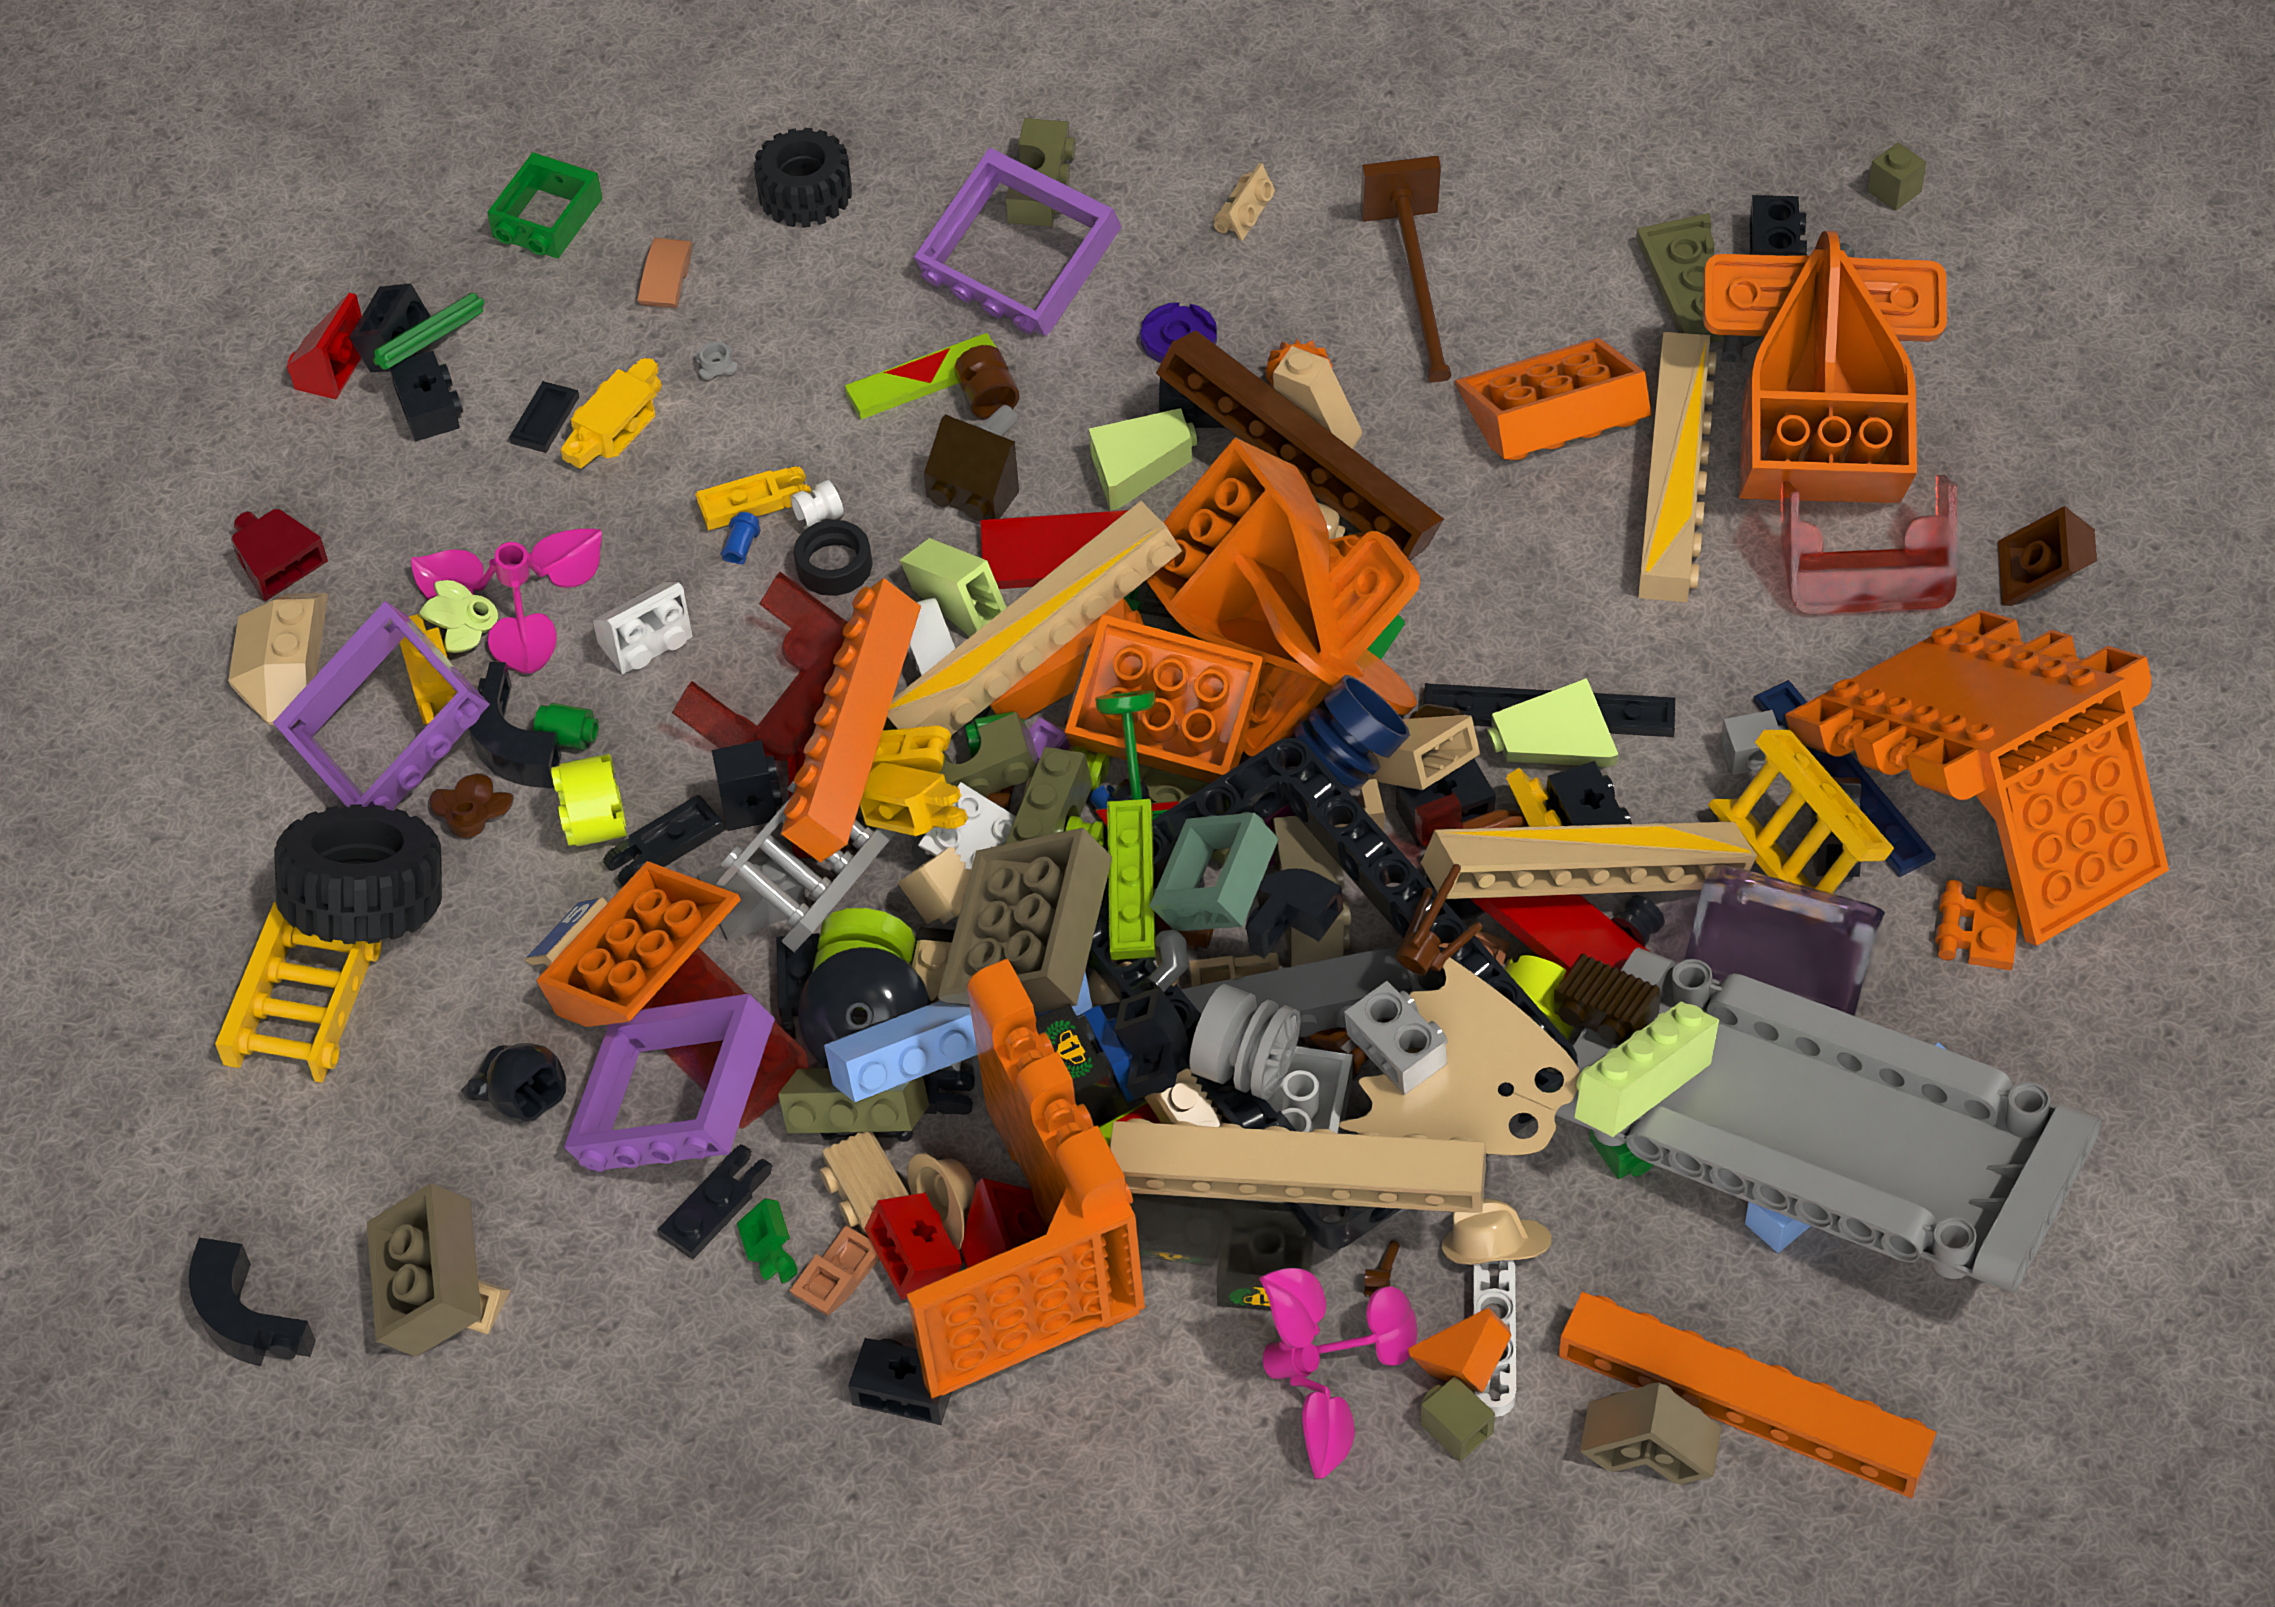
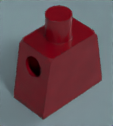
(276, 550)

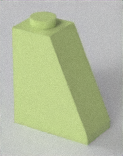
(1140, 453)
(957, 581)
(1555, 729)

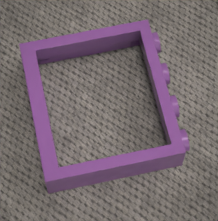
(966, 205)
(344, 675)
(734, 1019)

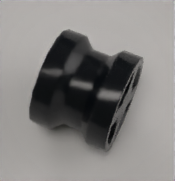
(1640, 918)

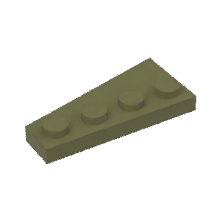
(1677, 259)

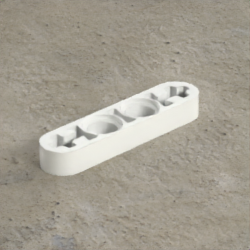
(1505, 1297)

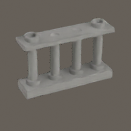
(823, 891)

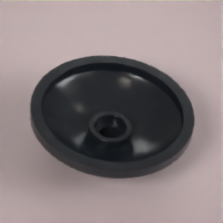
(854, 979)

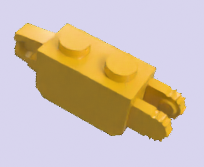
(613, 414)
(428, 685)
(910, 800)

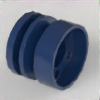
(1352, 731)

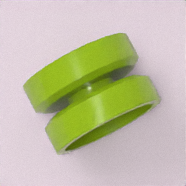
(864, 928)

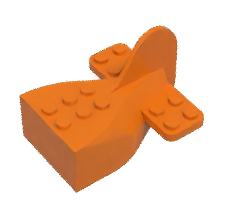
(1830, 380)
(1263, 585)

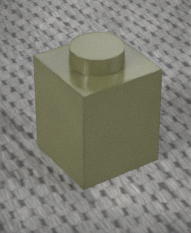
(1896, 176)
(1456, 1418)

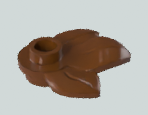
(470, 804)

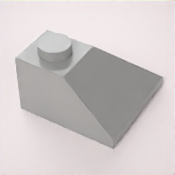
(754, 910)

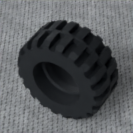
(358, 874)

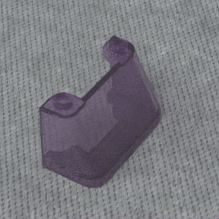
(1785, 936)

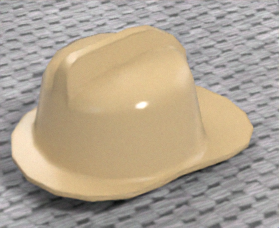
(947, 1188)
(1494, 1236)

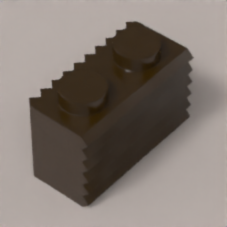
(1605, 1000)

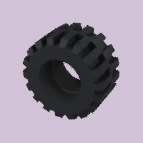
(803, 177)

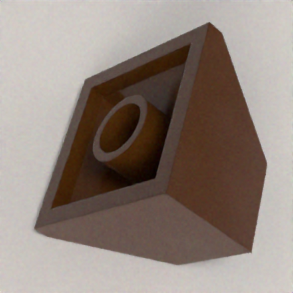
(2044, 554)

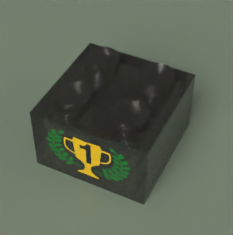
(1088, 1069)
(1179, 1227)
(1256, 1242)

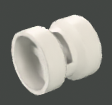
(818, 504)

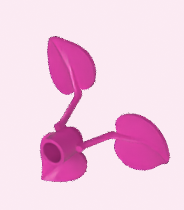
(521, 641)
(1296, 1308)

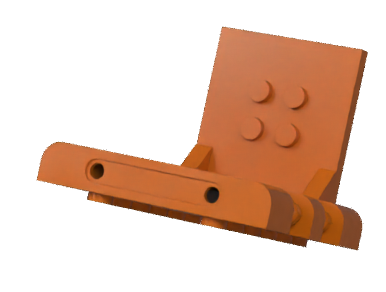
(2031, 736)
(1089, 1260)

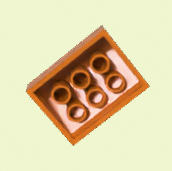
(1555, 398)
(1199, 707)
(633, 946)

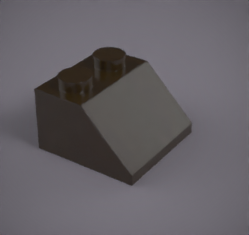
(971, 470)

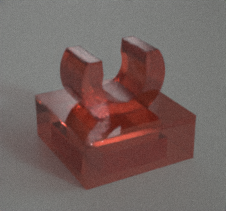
(1437, 815)

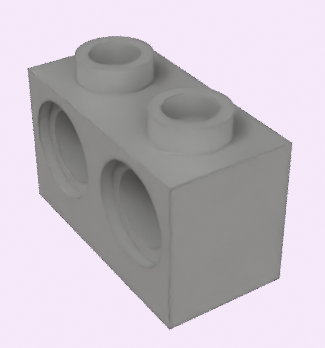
(1388, 1041)

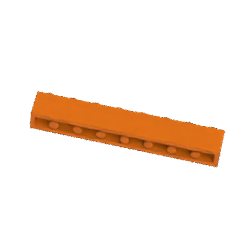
(850, 720)
(1749, 1393)

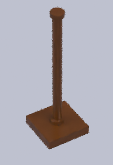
(1401, 192)

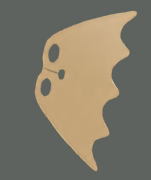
(1486, 1046)

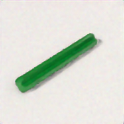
(428, 331)

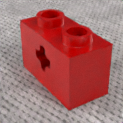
(911, 1242)

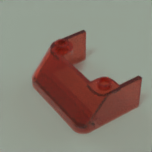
(1872, 580)
(809, 647)

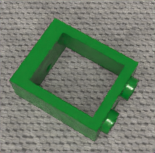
(543, 174)

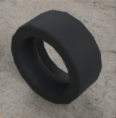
(839, 580)

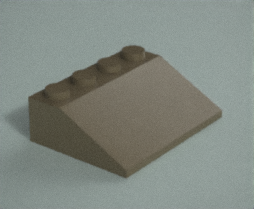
(1037, 909)

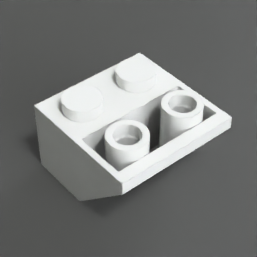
(644, 627)

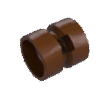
(986, 380)

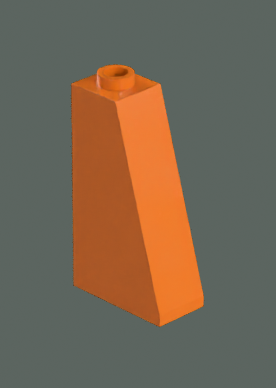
(1058, 673)

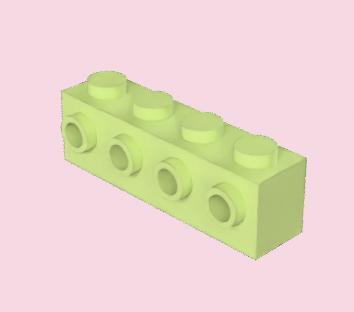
(1646, 1068)

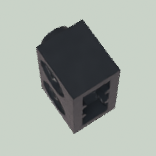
(1777, 226)
(387, 316)

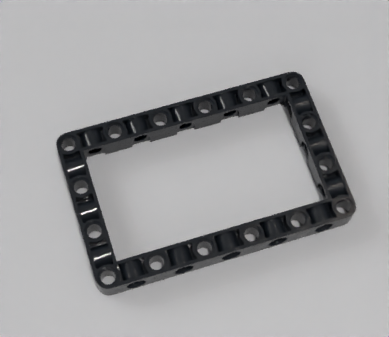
(1372, 862)

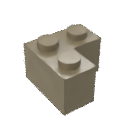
(1651, 1429)

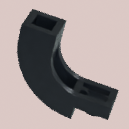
(506, 750)
(216, 1285)

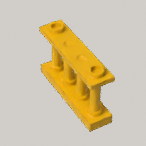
(1808, 784)
(254, 998)

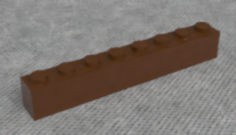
(1280, 428)

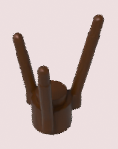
(1420, 946)

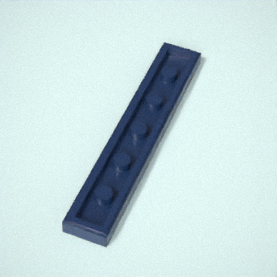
(1909, 848)

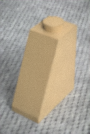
(1314, 389)
(1430, 751)

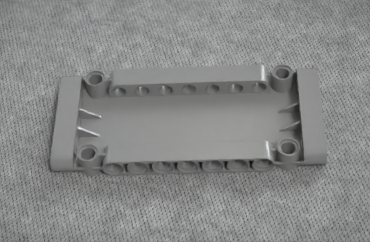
(1857, 1128)

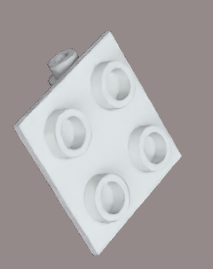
(985, 828)

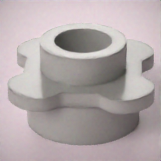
(716, 352)

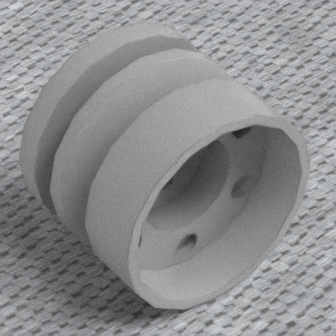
(1244, 1041)

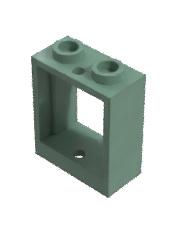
(1228, 903)

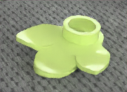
(454, 611)

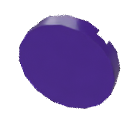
(1155, 327)

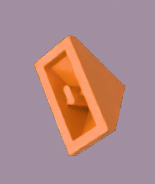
(1465, 1350)

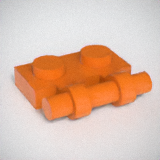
(1993, 925)

